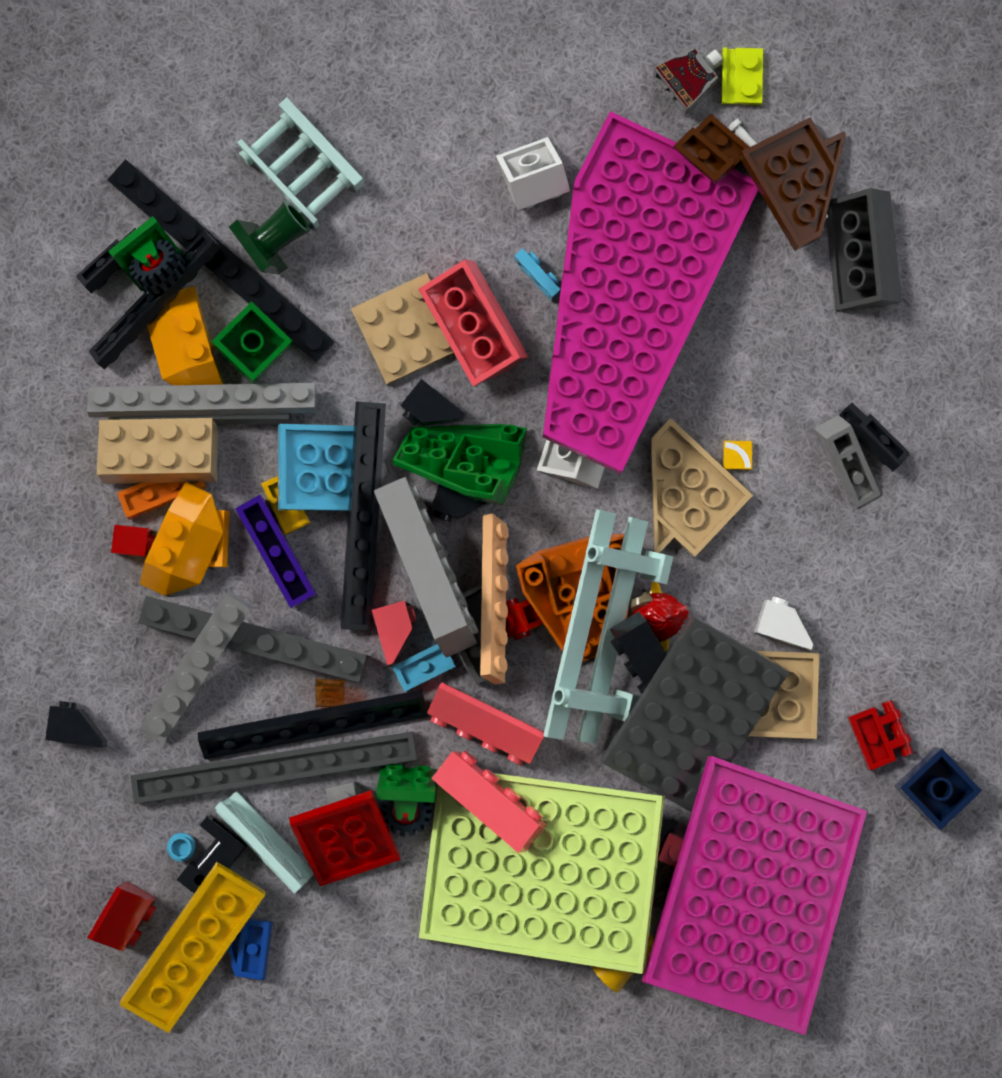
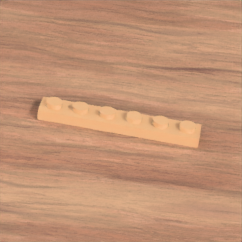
(493, 604)

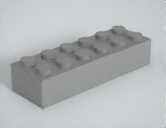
(427, 566)

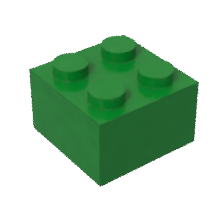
(252, 343)

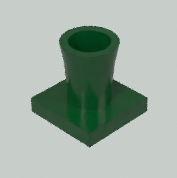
(267, 240)

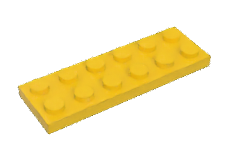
(192, 947)

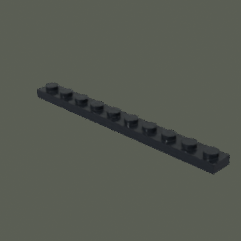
(225, 264)

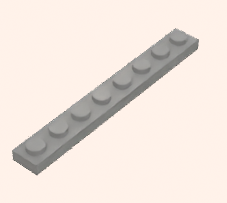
(201, 400)

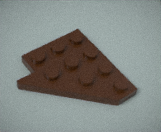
(796, 178)

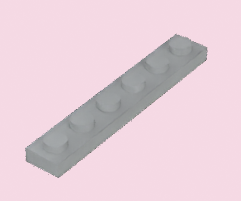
(196, 666)

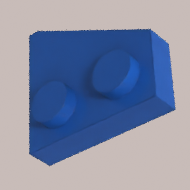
(251, 949)

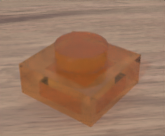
(329, 692)

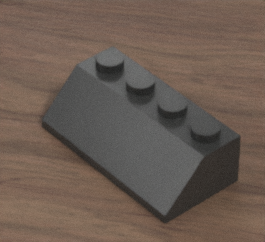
(863, 250)

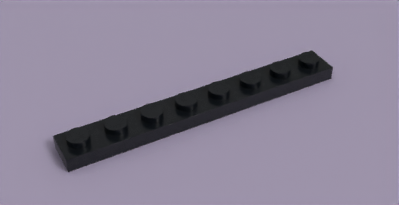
(363, 516)
(312, 724)

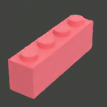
(489, 800)

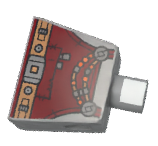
(688, 77)

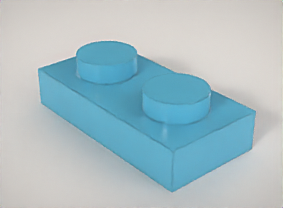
(531, 266)
(422, 667)

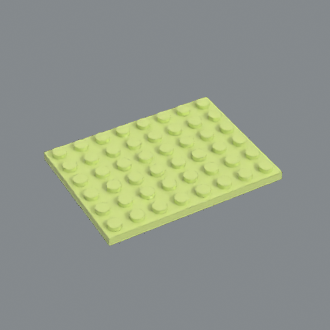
(570, 897)

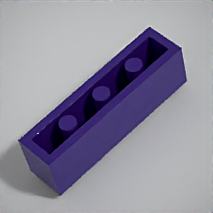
(276, 552)

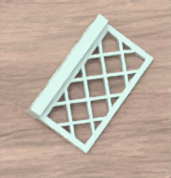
(264, 841)

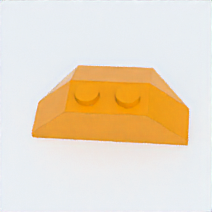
(184, 342)
(183, 543)

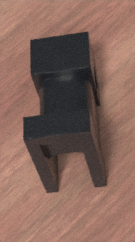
(224, 850)

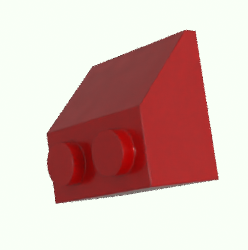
(123, 917)

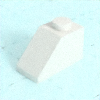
(782, 624)

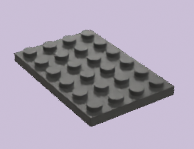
(694, 708)

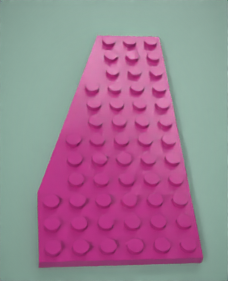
(633, 280)

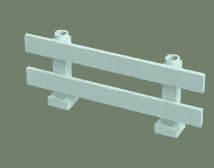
(628, 561)

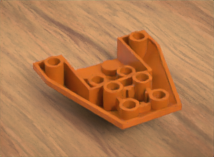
(551, 584)

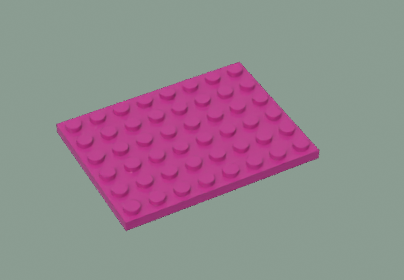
(755, 896)

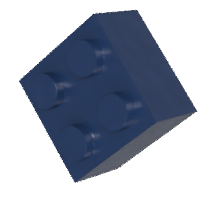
(938, 788)

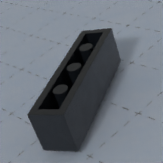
(640, 647)

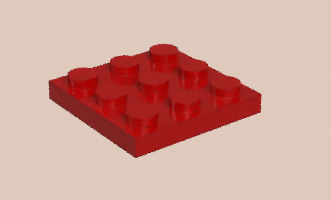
(345, 838)

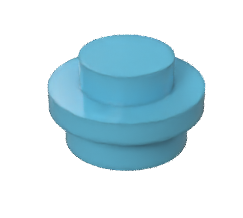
(181, 847)

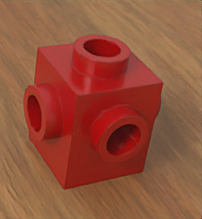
(520, 619)

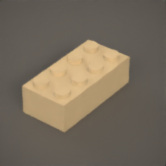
(157, 450)

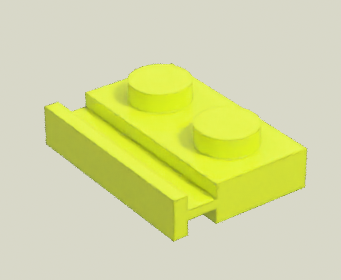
(742, 76)

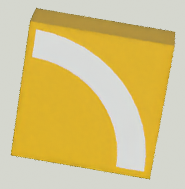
(737, 455)

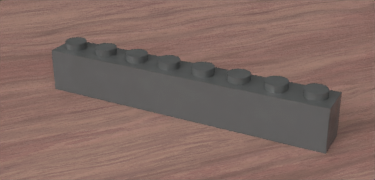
(258, 640)

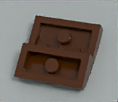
(712, 148)

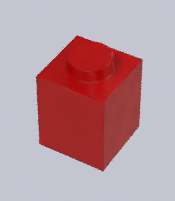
(132, 541)

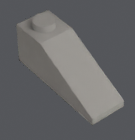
(847, 460)

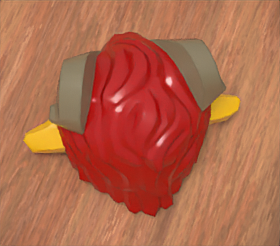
(662, 613)

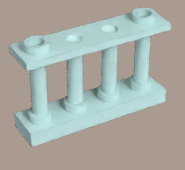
(309, 137)

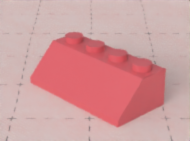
(473, 322)
(485, 723)

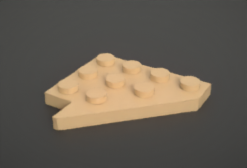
(689, 491)

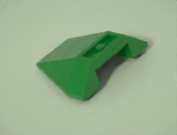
(468, 459)

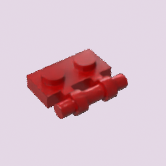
(872, 738)

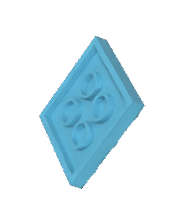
(314, 467)

